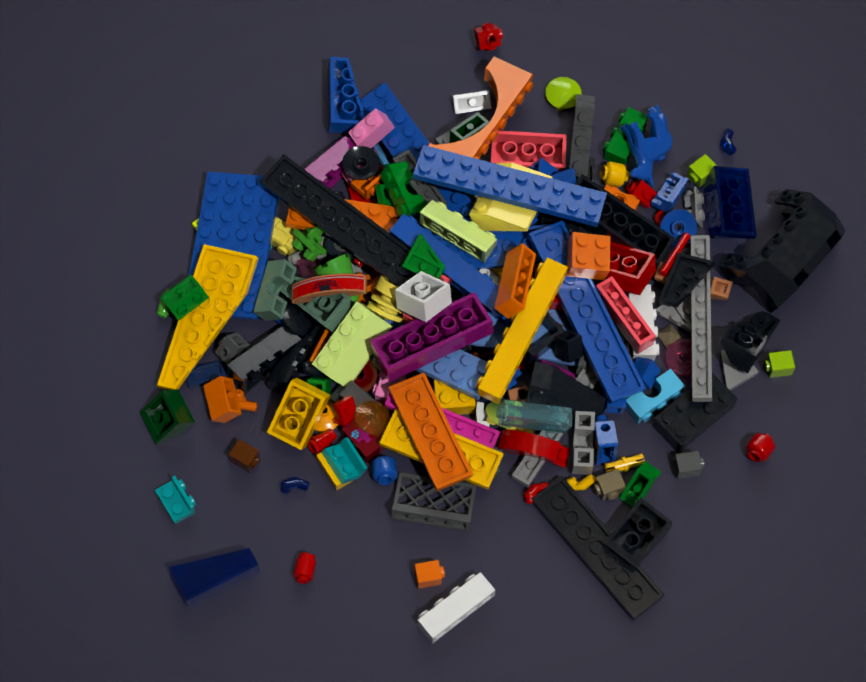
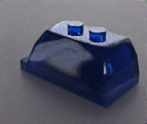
(729, 203)

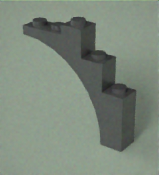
(582, 134)

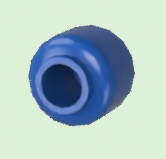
(384, 470)

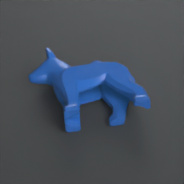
(648, 150)

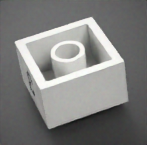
(423, 296)

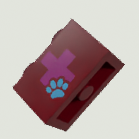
(365, 443)

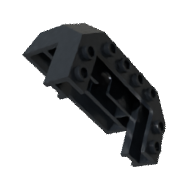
(790, 253)

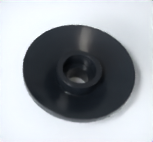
(361, 156)
(297, 320)

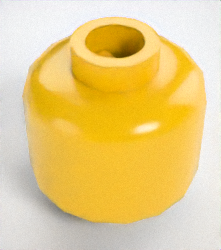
(614, 174)

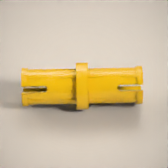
(624, 463)

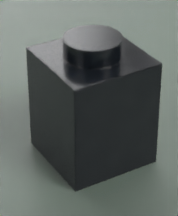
(568, 346)

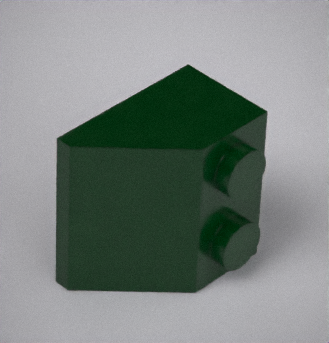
(167, 416)

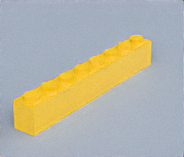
(522, 331)

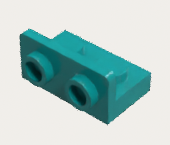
(345, 461)
(175, 500)

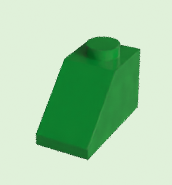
(640, 484)

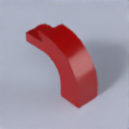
(535, 446)

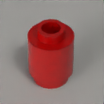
(304, 568)

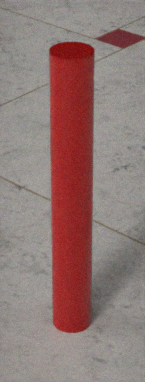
(679, 247)

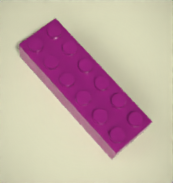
(428, 341)

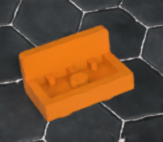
(367, 187)

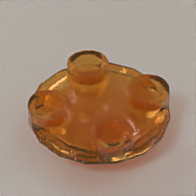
(372, 417)

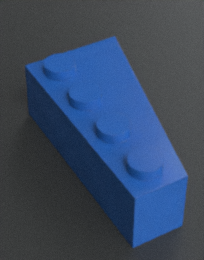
(343, 99)

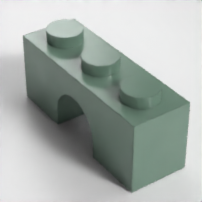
(276, 276)

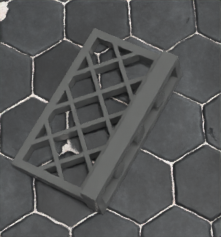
(433, 516)

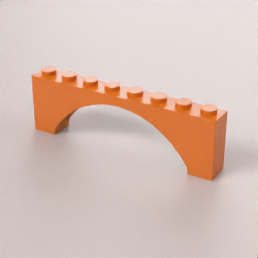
(509, 88)

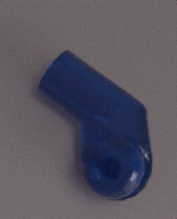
(726, 143)
(288, 484)

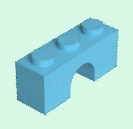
(642, 407)

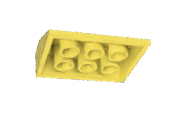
(500, 216)

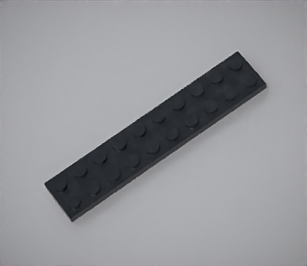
(338, 219)

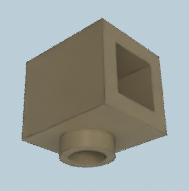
(609, 485)

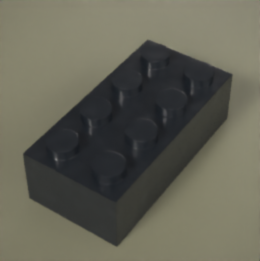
(687, 419)

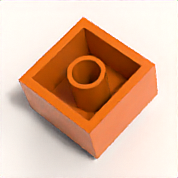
(588, 256)

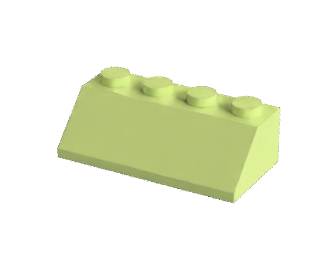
(457, 230)
(350, 344)

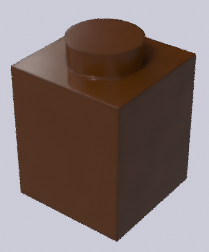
(244, 456)

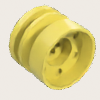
(386, 303)

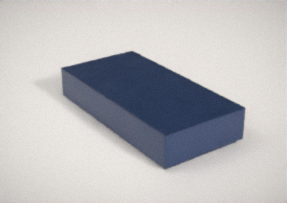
(205, 373)

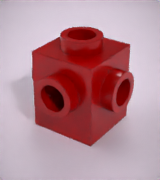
(488, 36)

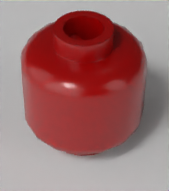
(760, 447)

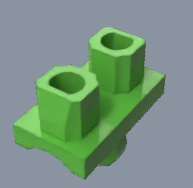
(311, 239)

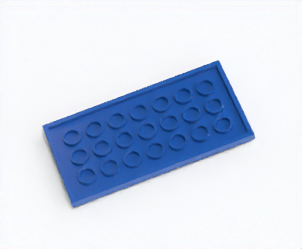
(240, 218)

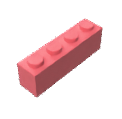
(625, 315)

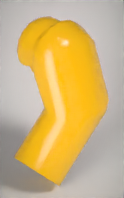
(583, 484)

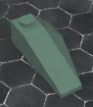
(327, 310)

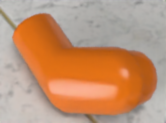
(244, 404)

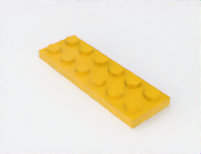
(481, 459)

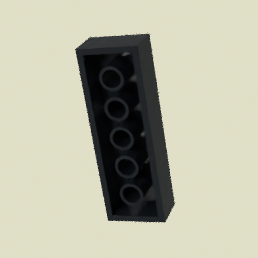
(627, 225)

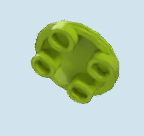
(562, 93)

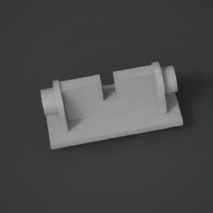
(695, 200)

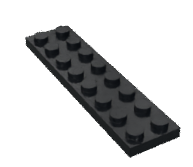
(586, 537)

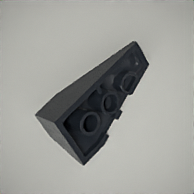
(556, 388)

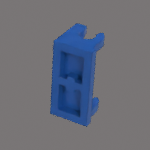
(670, 193)

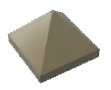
(668, 336)

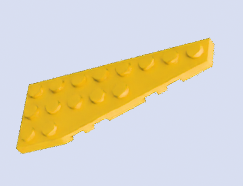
(226, 280)

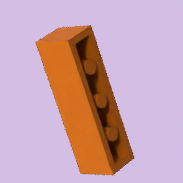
(515, 281)

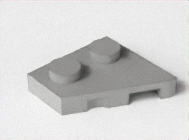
(679, 316)
(734, 376)

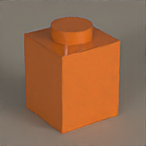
(429, 574)

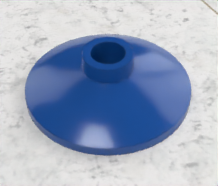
(685, 219)

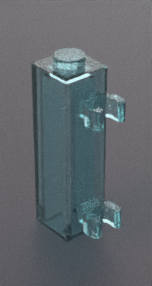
(534, 416)

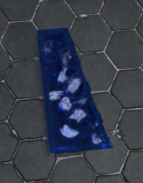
(212, 575)

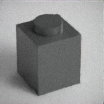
(688, 464)

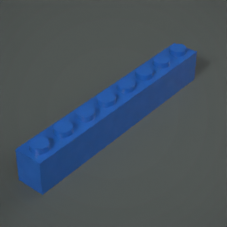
(462, 274)

